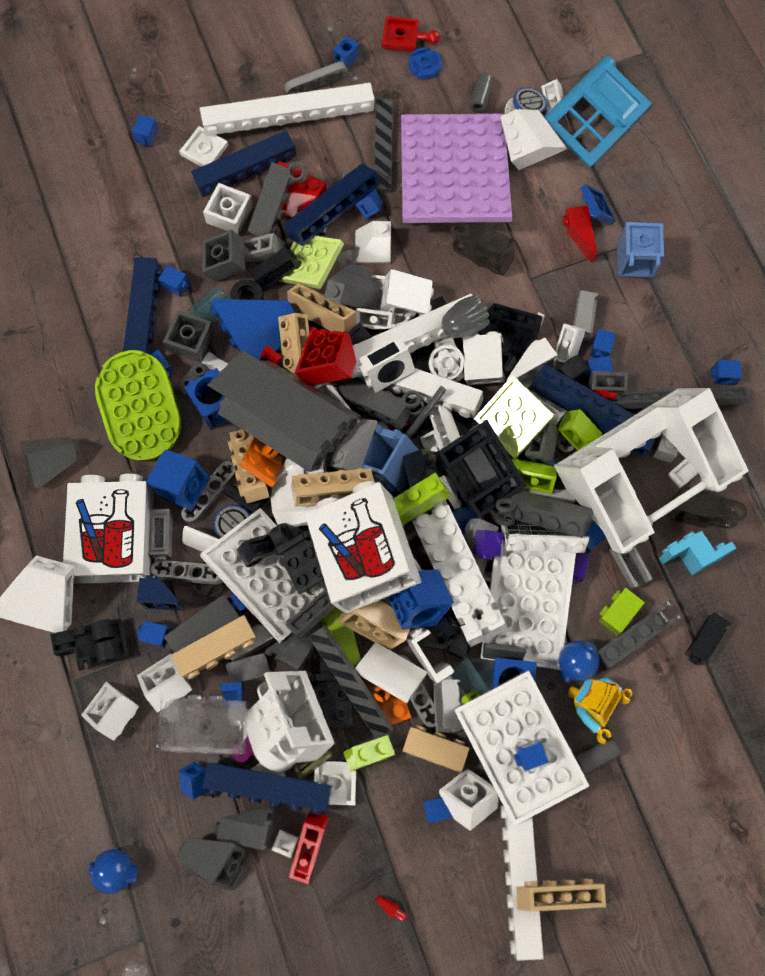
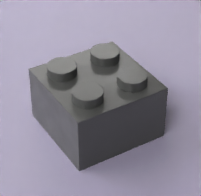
(223, 255)
(189, 336)

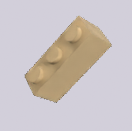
(436, 748)

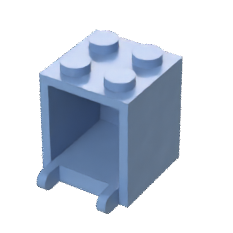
(640, 249)
(386, 458)

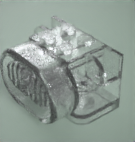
(185, 725)

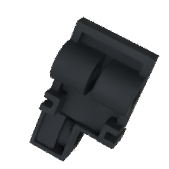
(299, 557)
(94, 644)
(331, 696)

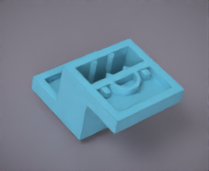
(696, 552)

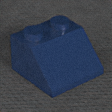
(156, 595)

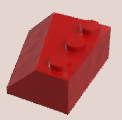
(302, 193)
(326, 357)

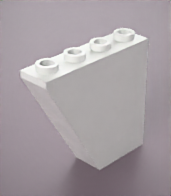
(41, 596)

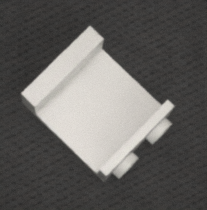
(406, 292)
(483, 358)
(435, 673)

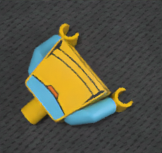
(596, 703)

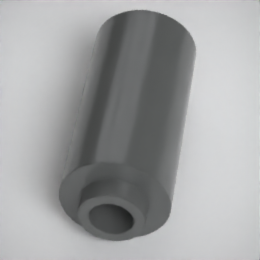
(481, 93)
(597, 755)

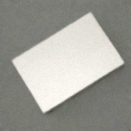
(391, 672)

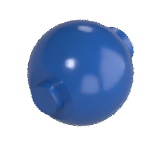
(578, 661)
(112, 871)

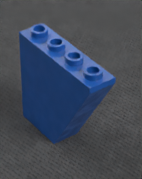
(251, 323)

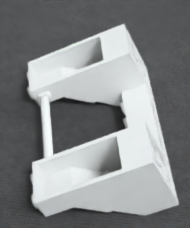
(690, 423)

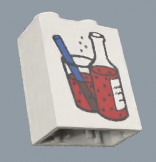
(108, 529)
(362, 547)

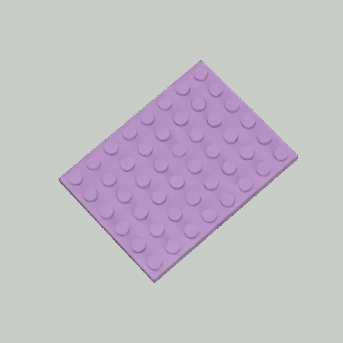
(454, 169)

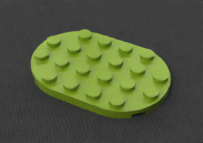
(138, 405)

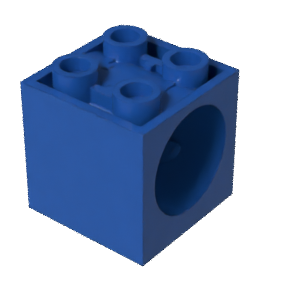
(197, 391)
(178, 479)
(423, 603)
(502, 666)

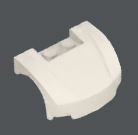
(380, 319)
(282, 498)

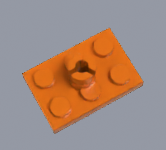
(262, 461)
(392, 707)

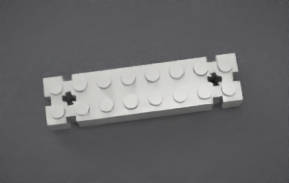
(460, 573)

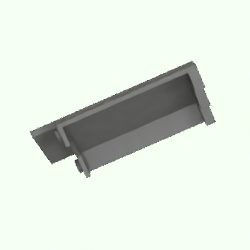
(282, 410)

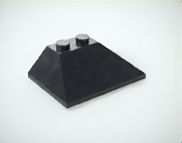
(517, 330)
(480, 469)

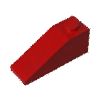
(580, 230)
(308, 847)

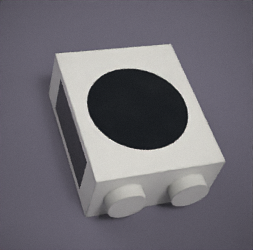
(386, 364)

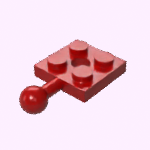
(410, 29)

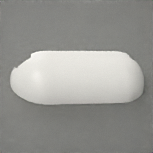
(443, 425)

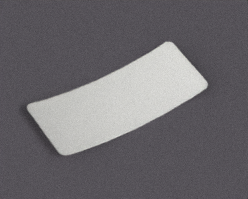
(214, 362)

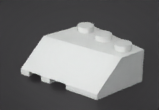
(529, 137)

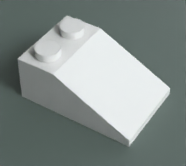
(532, 360)

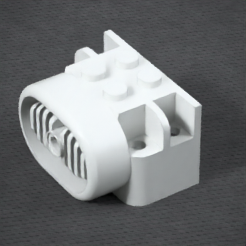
(287, 722)

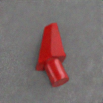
(608, 395)
(390, 908)

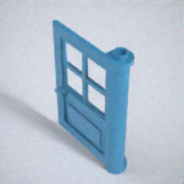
(611, 97)

